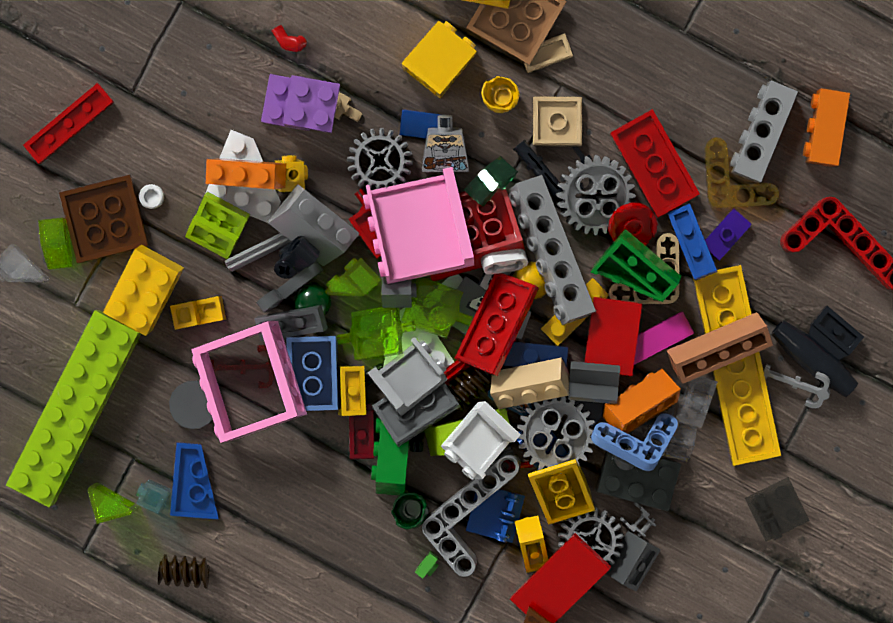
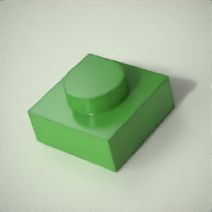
(427, 566)

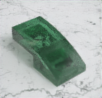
(490, 179)

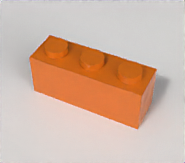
(826, 127)
(246, 173)
(642, 401)

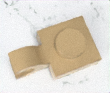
(344, 108)

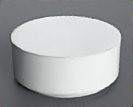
(151, 196)

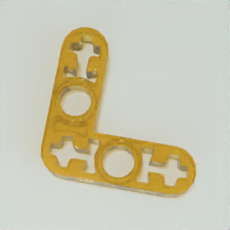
(730, 191)

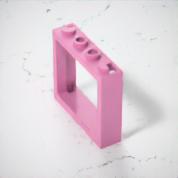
(282, 369)

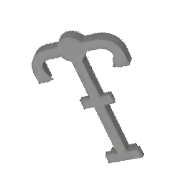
(823, 392)

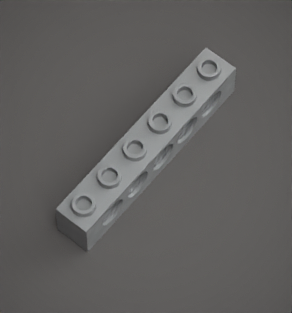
(555, 238)

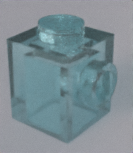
(153, 496)

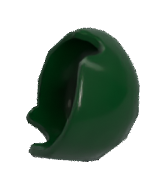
(312, 295)
(410, 510)

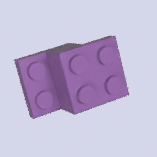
(300, 103)

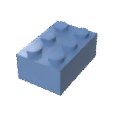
(316, 370)

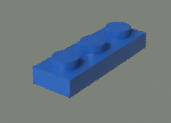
(692, 242)

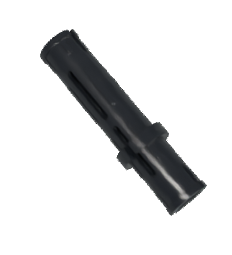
(537, 166)

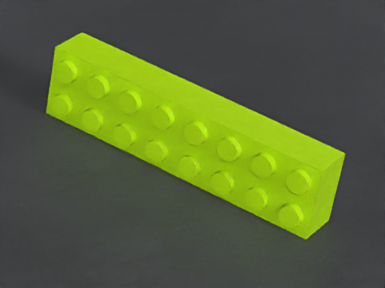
(73, 409)

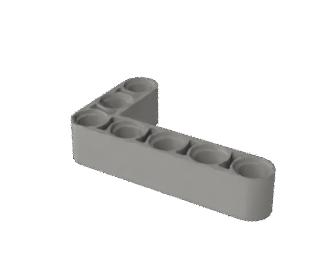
(465, 507)

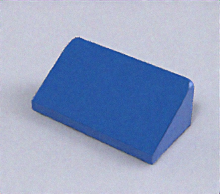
(417, 123)

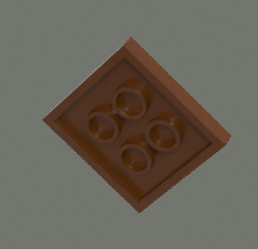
(103, 219)

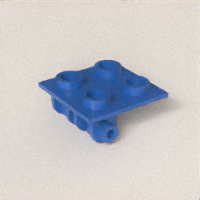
(496, 516)

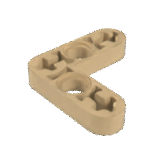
(659, 250)

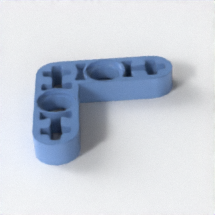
(639, 449)

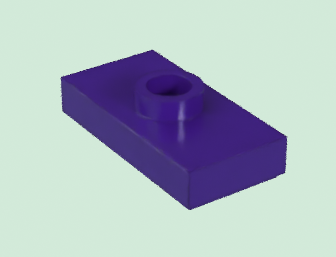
(726, 234)

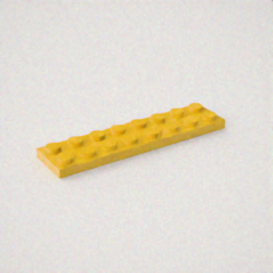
(741, 384)

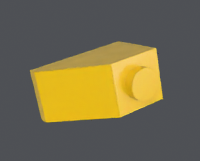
(531, 543)

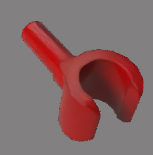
(523, 465)

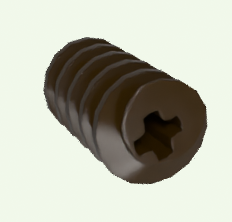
(469, 386)
(183, 571)

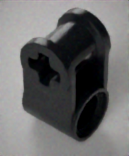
(295, 257)

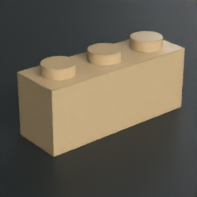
(530, 383)

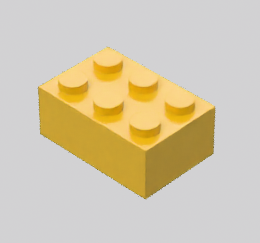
(143, 290)

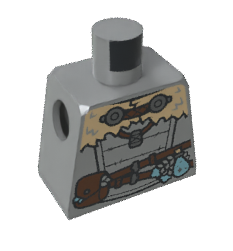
(445, 148)

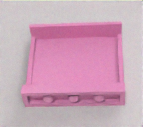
(419, 228)

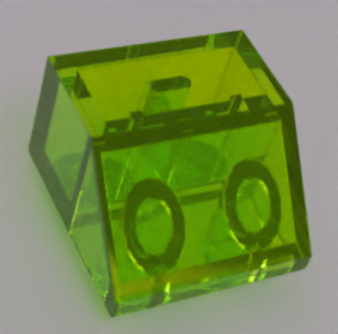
(356, 281)

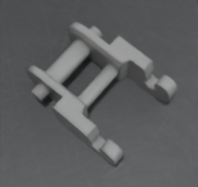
(644, 514)

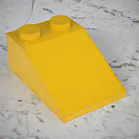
(562, 491)

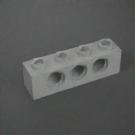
(783, 98)

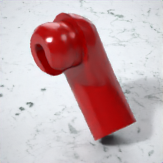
(287, 42)

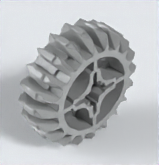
(363, 147)
(600, 520)

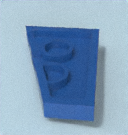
(191, 484)

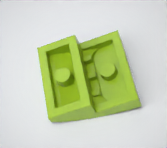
(217, 225)

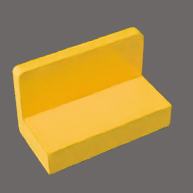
(351, 390)

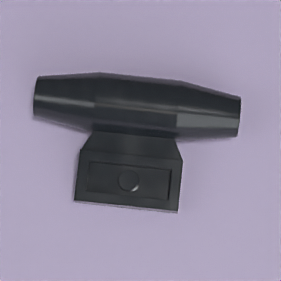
(822, 348)

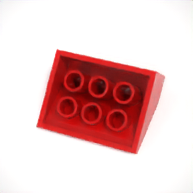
(489, 229)

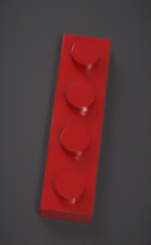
(68, 123)

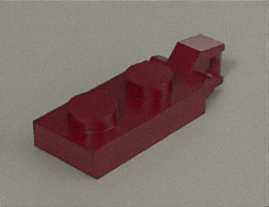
(362, 434)

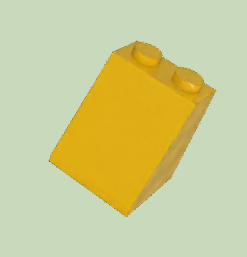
(439, 58)

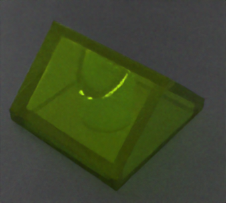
(109, 504)

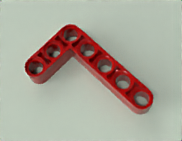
(849, 239)

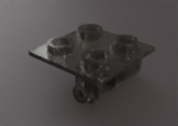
(777, 509)

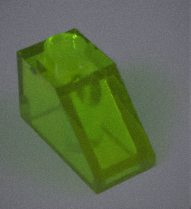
(55, 243)

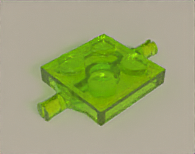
(435, 308)
(376, 333)

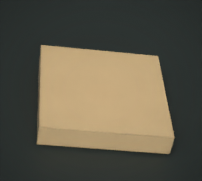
(557, 121)

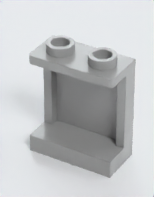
(409, 376)

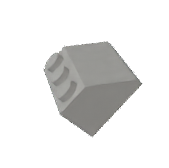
(308, 217)

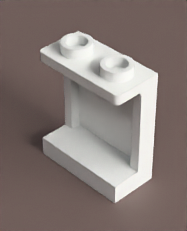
(479, 440)

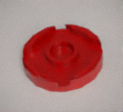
(636, 219)

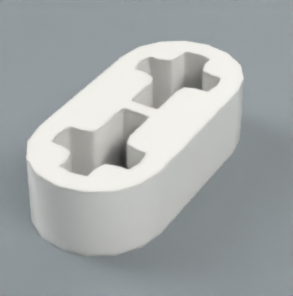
(504, 261)

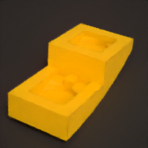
(198, 312)

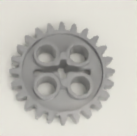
(597, 174)
(535, 424)

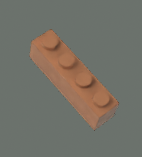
(720, 347)

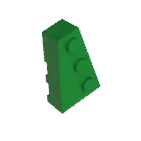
(638, 267)
(391, 463)

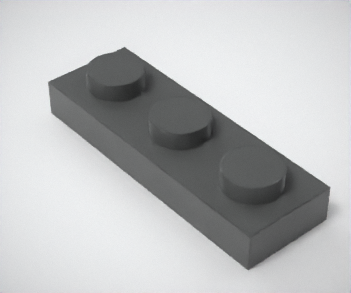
(296, 321)

